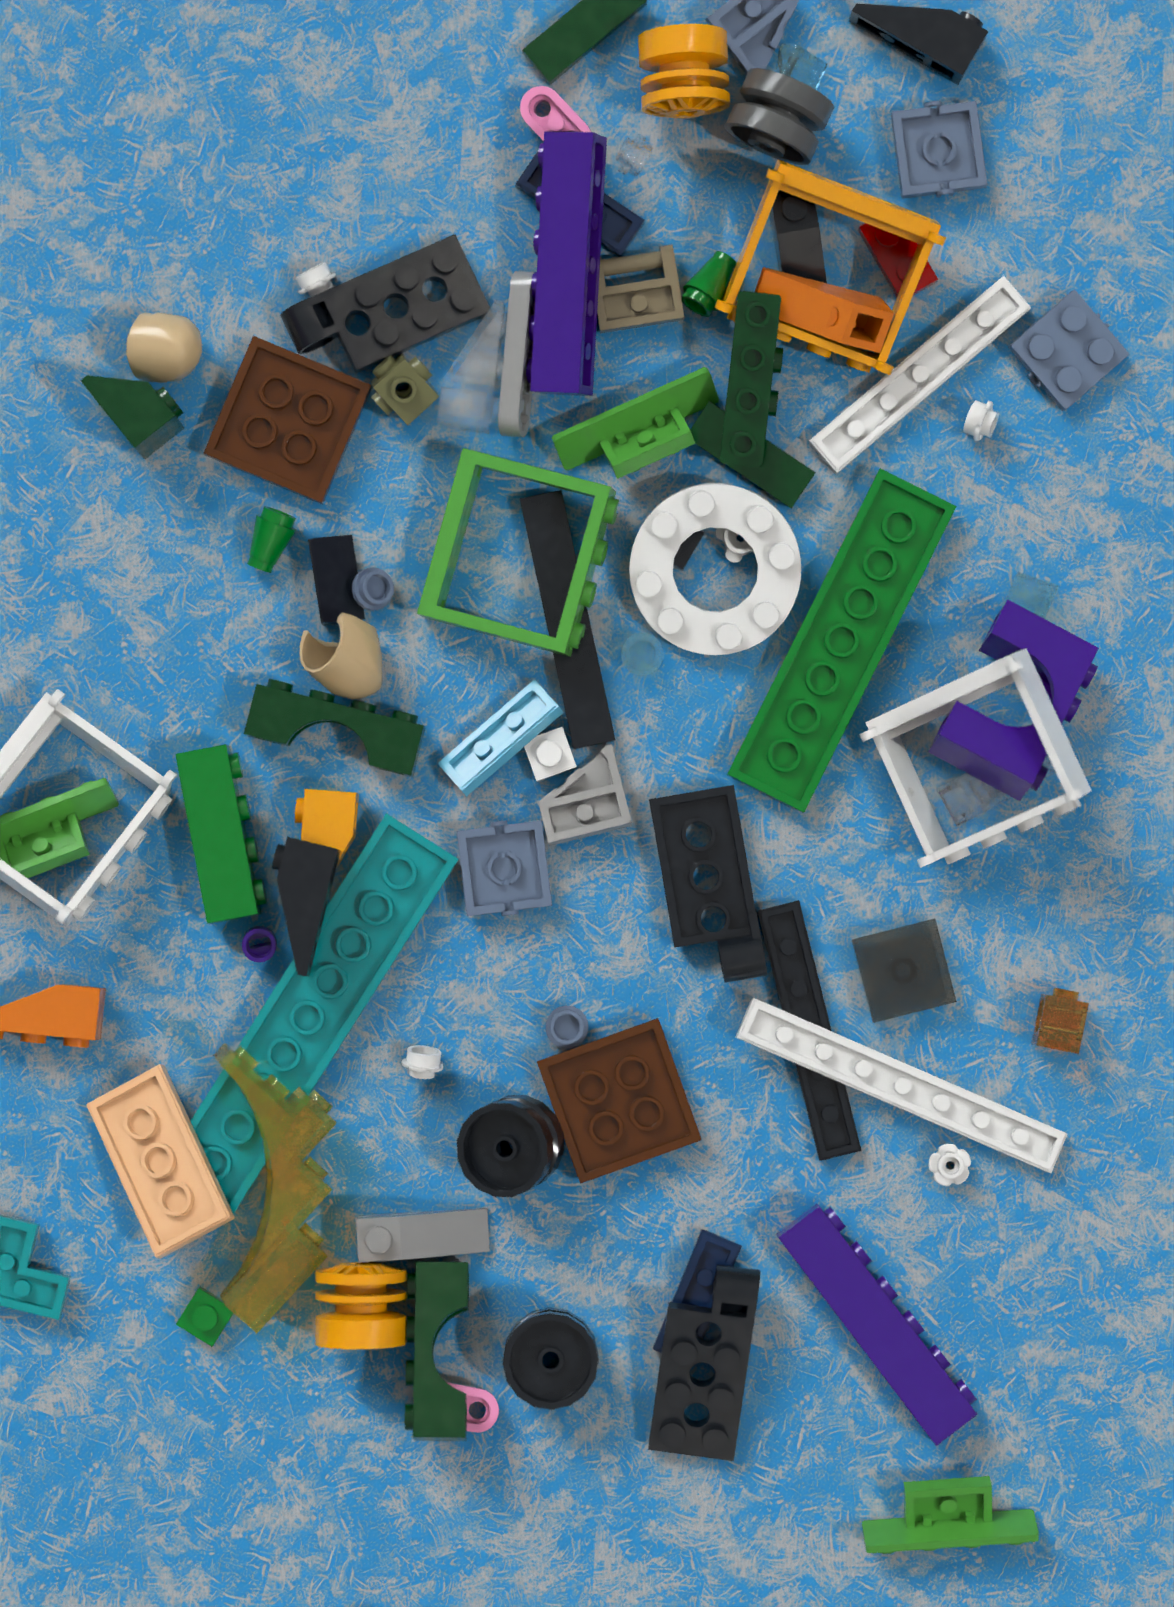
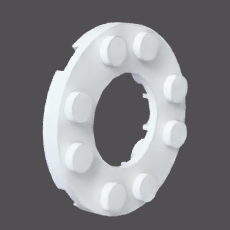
(715, 507)

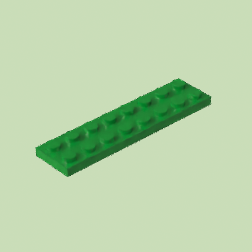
(841, 640)

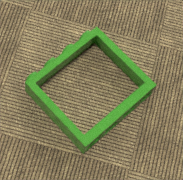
(451, 537)

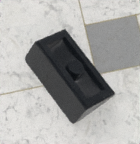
(334, 573)

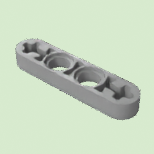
(515, 389)

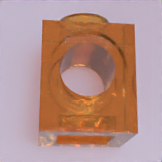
(1060, 1021)

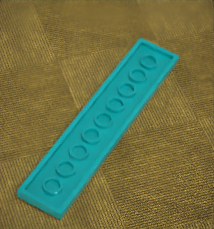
(313, 1014)

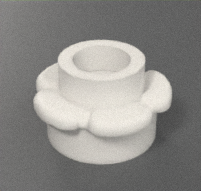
(315, 280)
(980, 420)
(423, 1061)
(938, 1162)

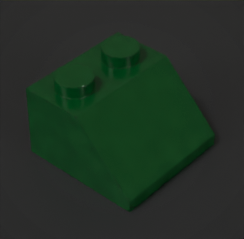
(140, 412)

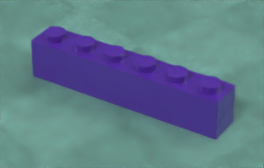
(567, 263)
(877, 1324)

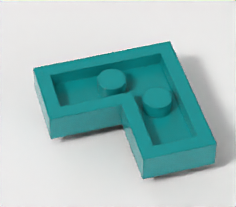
(26, 1286)

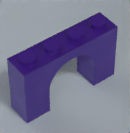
(1010, 755)

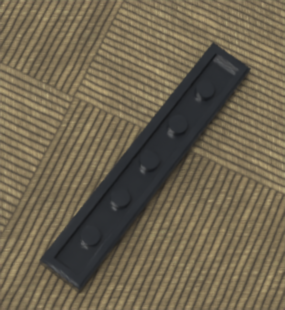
(554, 568)
(802, 996)

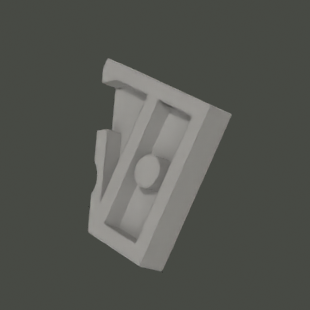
(587, 802)

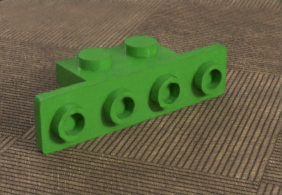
(639, 429)
(51, 830)
(949, 1516)

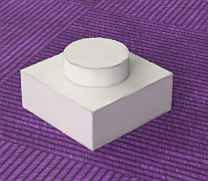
(550, 754)

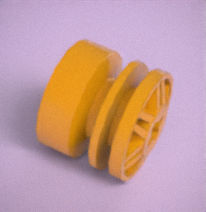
(683, 66)
(360, 1307)

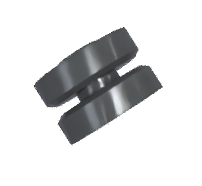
(779, 116)

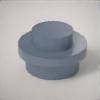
(372, 588)
(566, 1027)

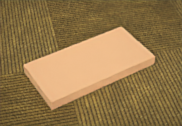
(160, 1161)

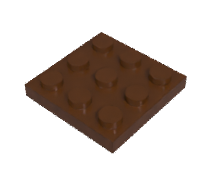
(287, 420)
(619, 1100)

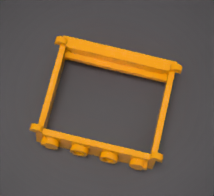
(859, 207)

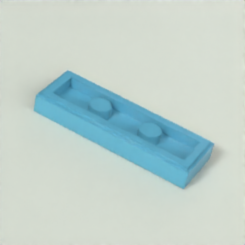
(500, 737)

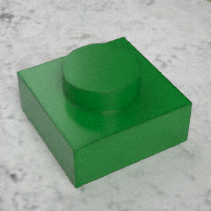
(205, 1316)

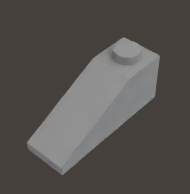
(422, 1234)

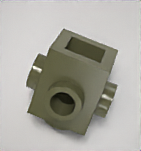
(407, 402)

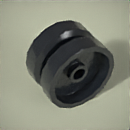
(486, 1151)
(554, 1332)

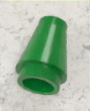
(709, 284)
(270, 537)

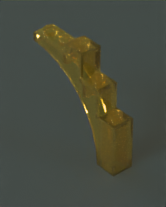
(282, 1251)

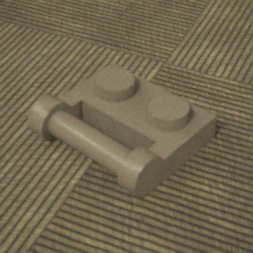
(643, 301)

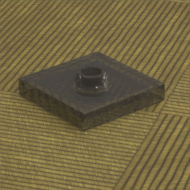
(903, 970)

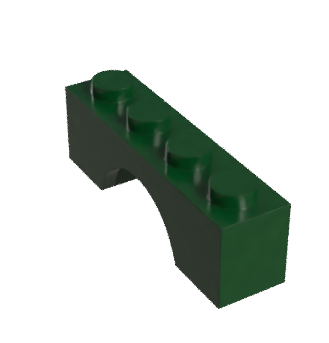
(282, 715)
(439, 1296)

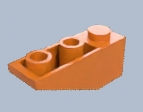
(829, 310)
(57, 1012)

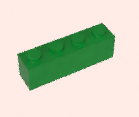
(219, 833)

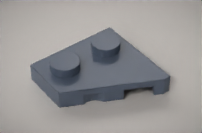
(753, 28)

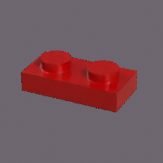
(894, 257)

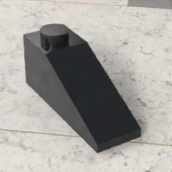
(928, 35)
(797, 237)
(304, 889)

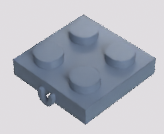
(938, 149)
(1068, 350)
(504, 868)

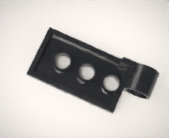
(323, 316)
(740, 938)
(734, 1312)

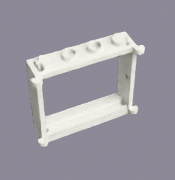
(1003, 672)
(18, 753)

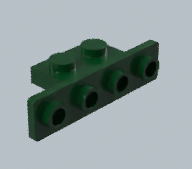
(750, 379)

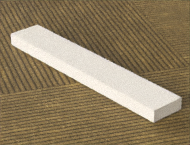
(919, 375)

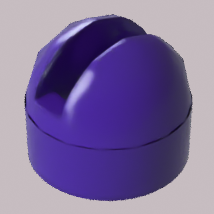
(262, 951)

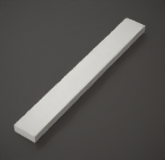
(901, 1085)

